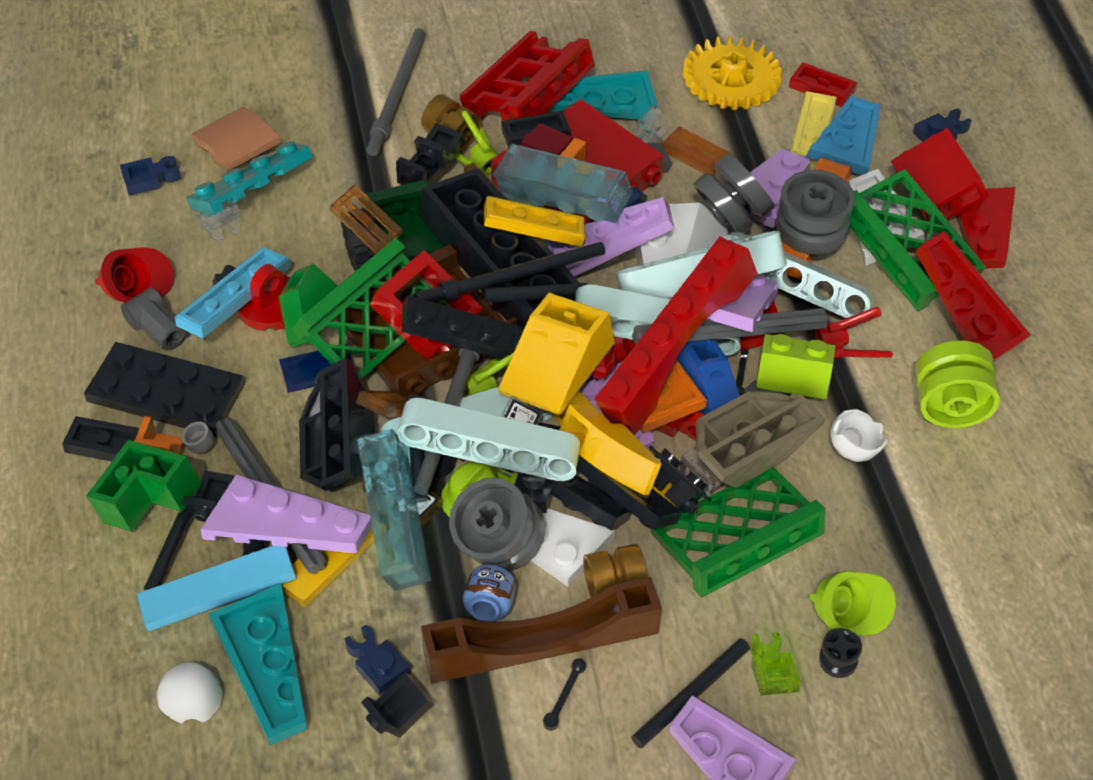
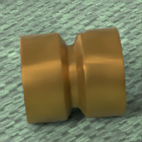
(449, 114)
(604, 570)

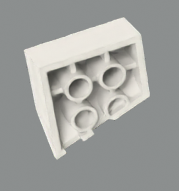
(694, 229)

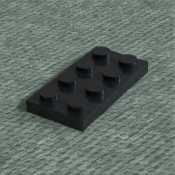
(163, 387)

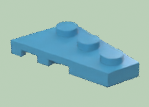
(849, 136)

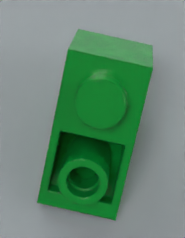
(299, 295)

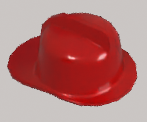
(134, 270)

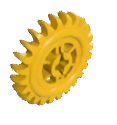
(736, 68)

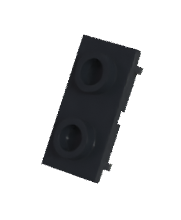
(685, 489)

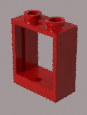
(390, 307)

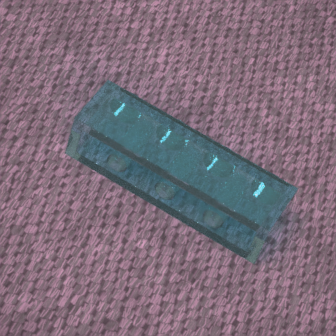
(563, 183)
(393, 510)

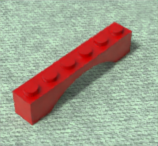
(637, 383)

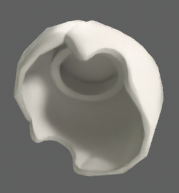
(857, 435)
(189, 693)

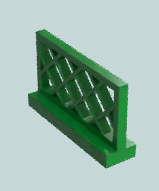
(886, 247)
(345, 297)
(755, 545)

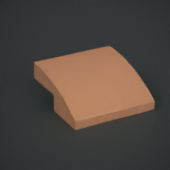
(236, 138)

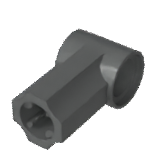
(150, 314)

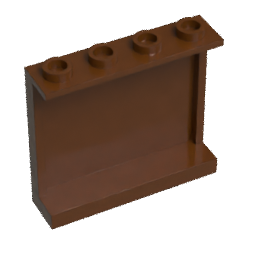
(405, 368)

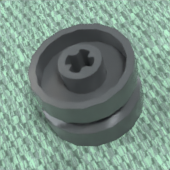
(738, 191)
(815, 212)
(497, 524)

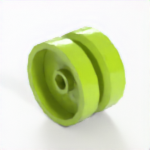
(957, 384)

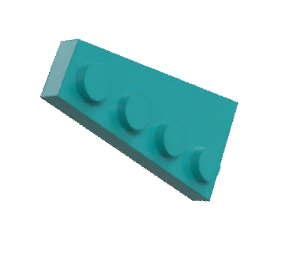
(613, 95)
(210, 196)
(262, 656)

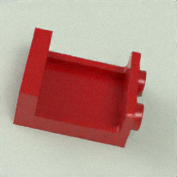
(943, 174)

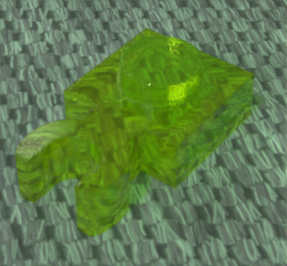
(773, 670)

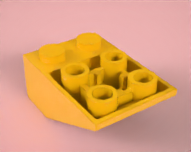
(557, 353)

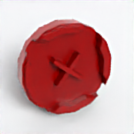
(264, 307)

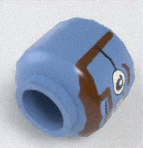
(489, 593)

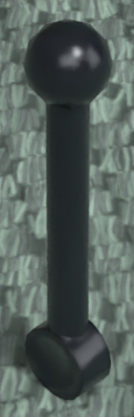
(741, 371)
(551, 720)

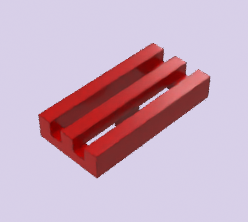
(820, 81)

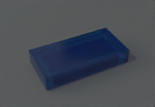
(301, 370)

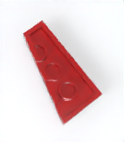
(970, 299)

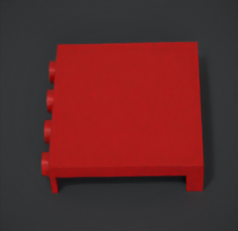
(609, 147)

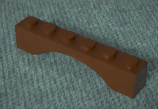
(473, 647)

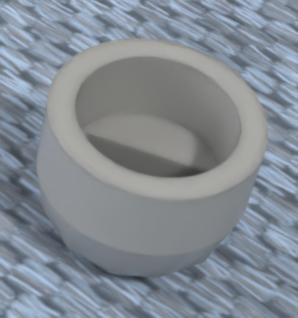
(198, 437)

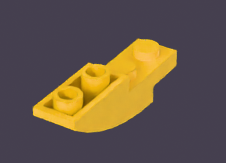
(609, 445)

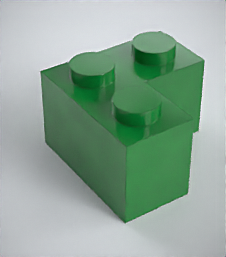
(138, 479)

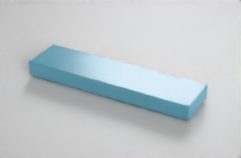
(227, 295)
(215, 586)

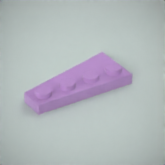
(633, 228)
(284, 517)

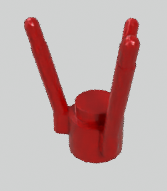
(837, 335)

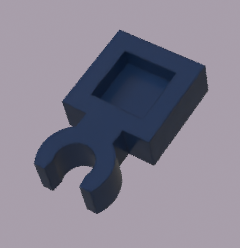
(937, 123)
(145, 175)
(377, 664)

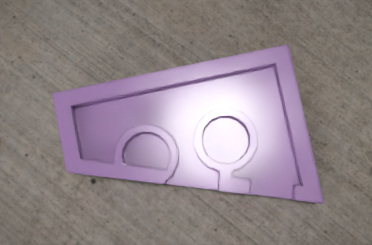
(750, 305)
(726, 748)

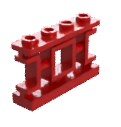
(551, 75)

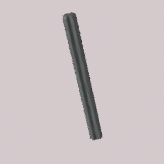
(769, 324)
(254, 469)

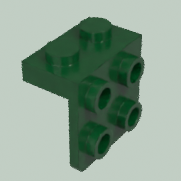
(403, 207)

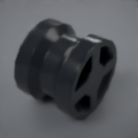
(849, 648)

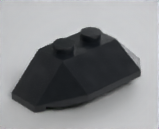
(332, 426)

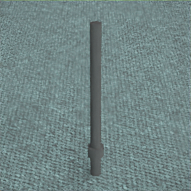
(381, 127)
(453, 398)

